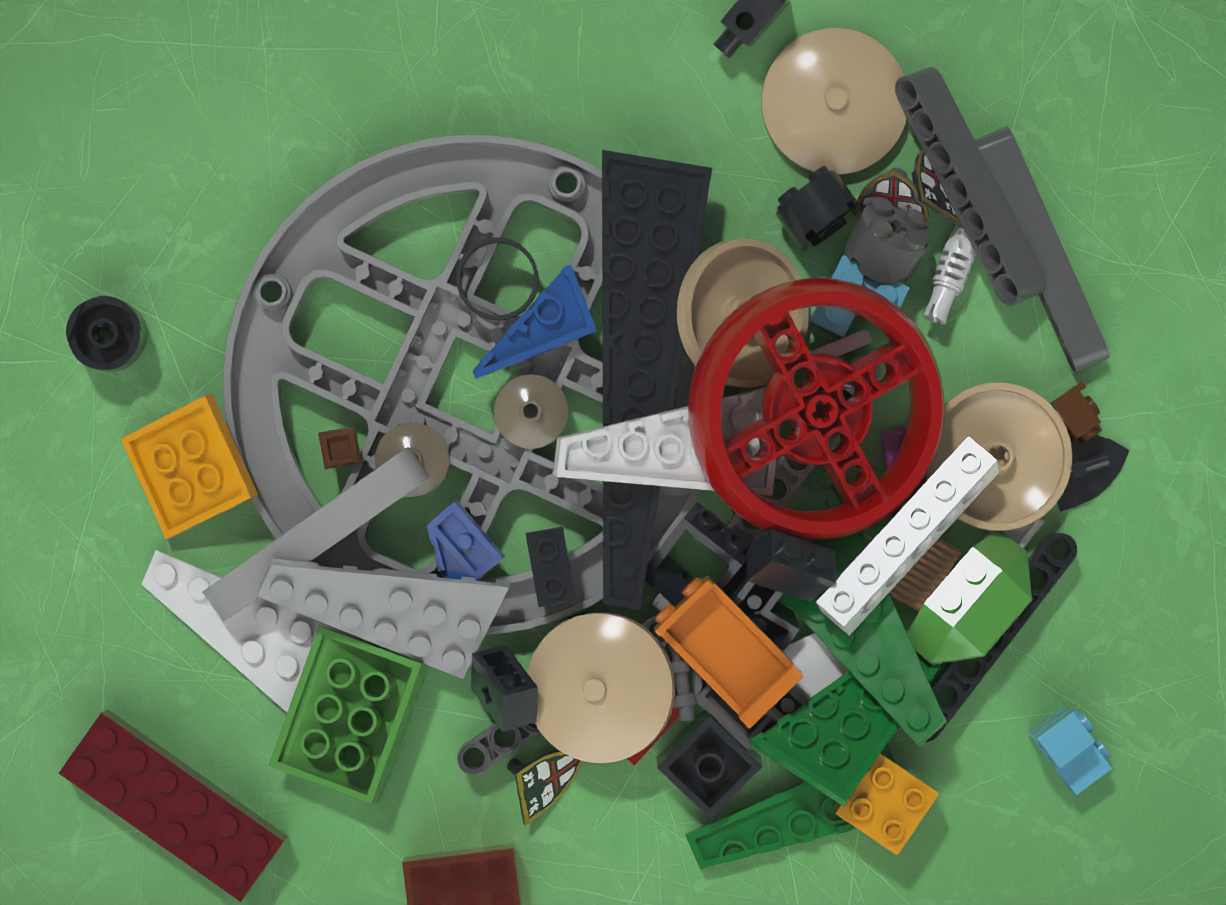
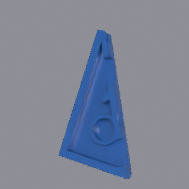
(551, 321)

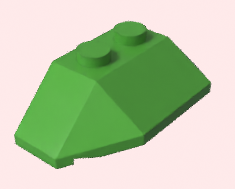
(974, 602)

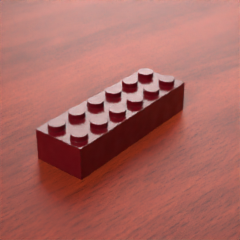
(173, 804)

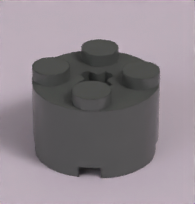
(888, 241)

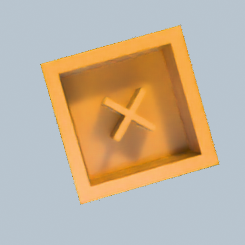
(888, 804)

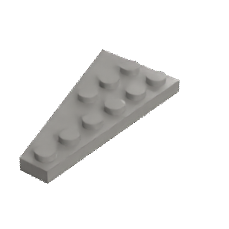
(400, 610)

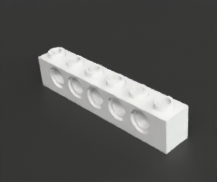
(908, 536)

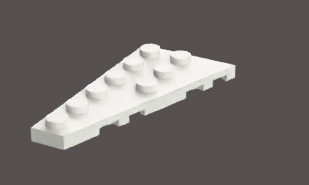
(659, 449)
(259, 640)

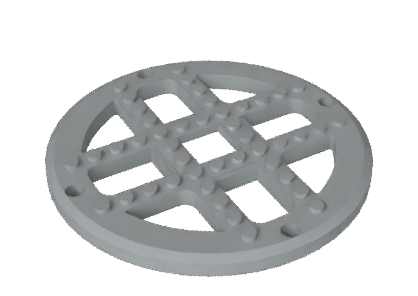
(314, 247)

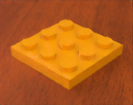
(189, 466)

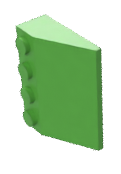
(348, 715)

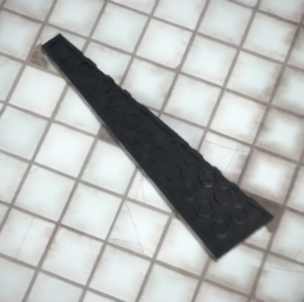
(648, 243)

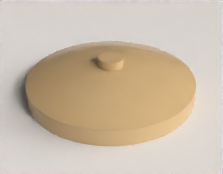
(833, 101)
(720, 283)
(1026, 442)
(602, 687)

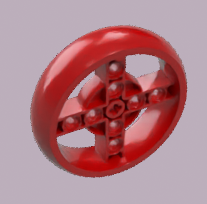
(866, 497)

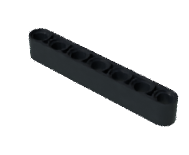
(964, 685)

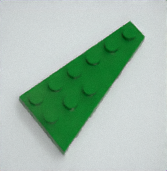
(834, 736)

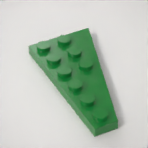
(877, 652)

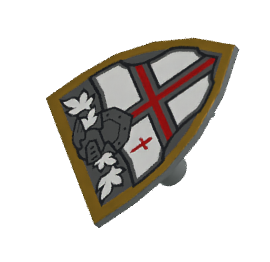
(896, 188)

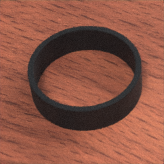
(470, 251)

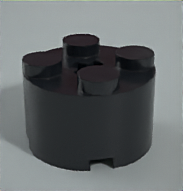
(816, 208)
(87, 344)

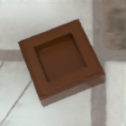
(340, 447)

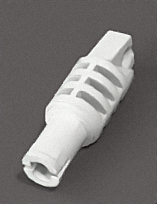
(950, 275)

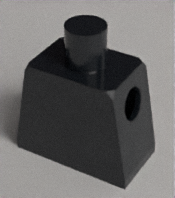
(764, 14)

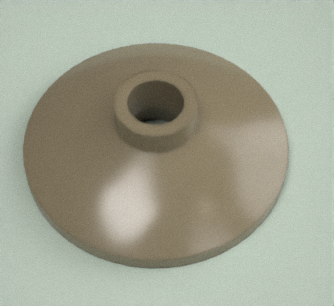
(538, 430)
(426, 444)

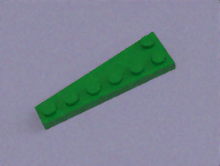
(772, 823)

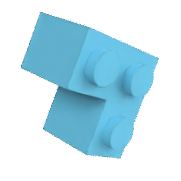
(837, 321)
(1071, 749)

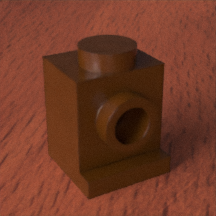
(1078, 413)

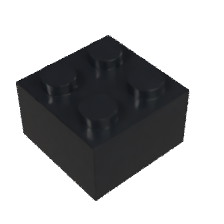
(708, 764)

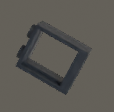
(703, 524)

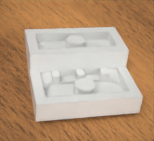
(816, 663)

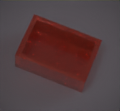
(463, 877)

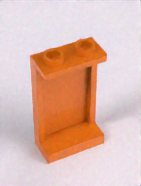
(727, 650)

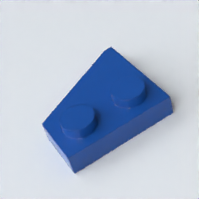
(461, 544)

